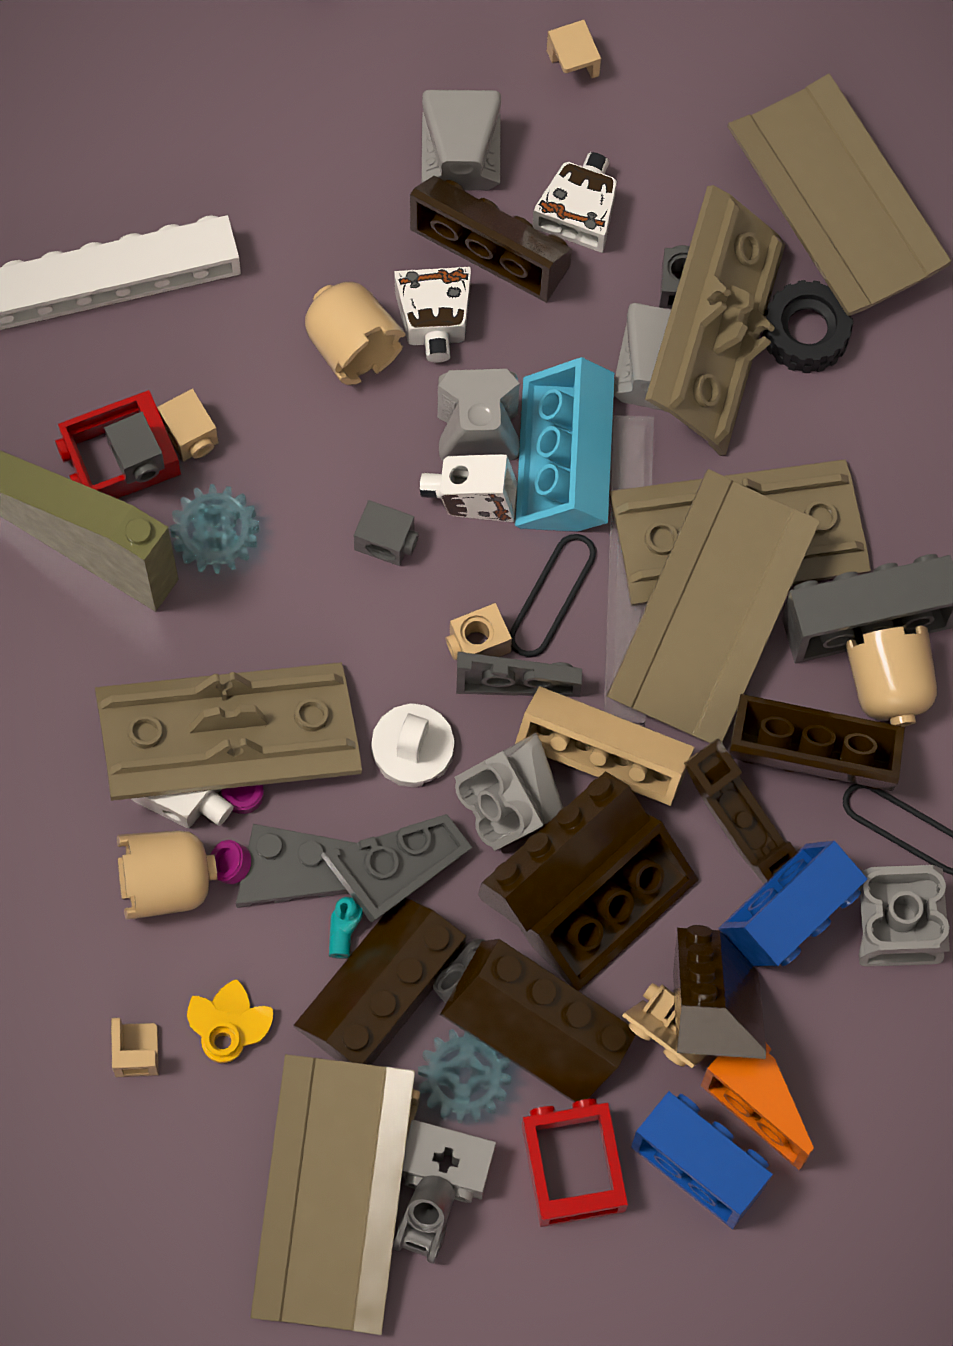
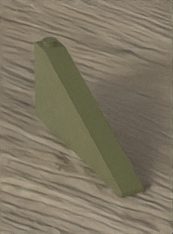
(90, 529)

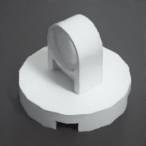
(412, 745)

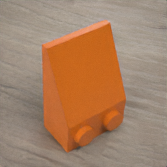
(761, 1100)

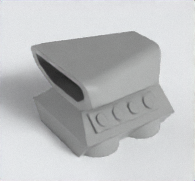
(462, 137)
(639, 353)
(478, 412)
(510, 793)
(903, 916)

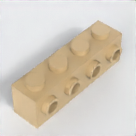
(604, 742)

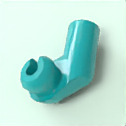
(342, 925)

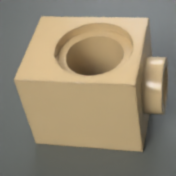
(188, 425)
(486, 621)

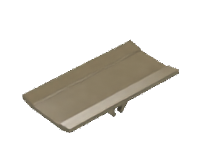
(840, 196)
(717, 318)
(653, 515)
(713, 608)
(227, 731)
(333, 1194)

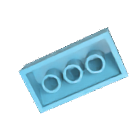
(565, 447)

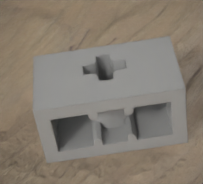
(468, 1153)

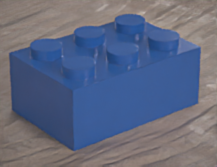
(794, 904)
(702, 1158)

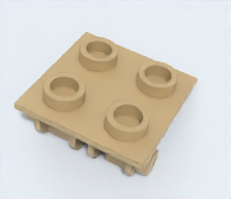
(650, 1021)

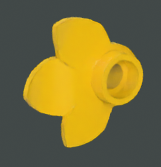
(231, 1017)

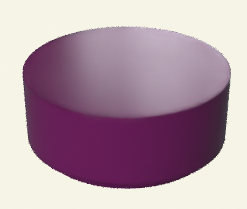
(245, 798)
(232, 861)

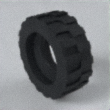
(800, 355)

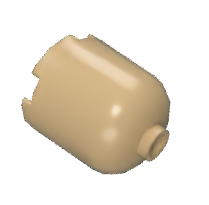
(352, 331)
(894, 674)
(164, 872)

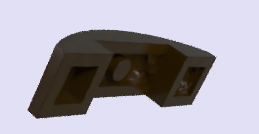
(737, 811)

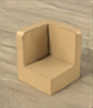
(574, 48)
(134, 1049)

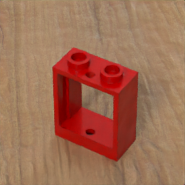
(92, 425)
(581, 1206)

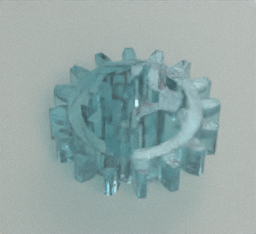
(214, 511)
(447, 1074)

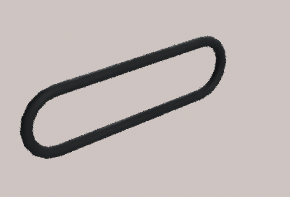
(567, 603)
(892, 838)

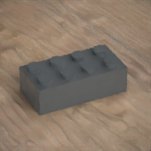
(829, 614)

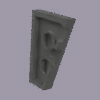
(514, 677)
(394, 865)
(288, 867)

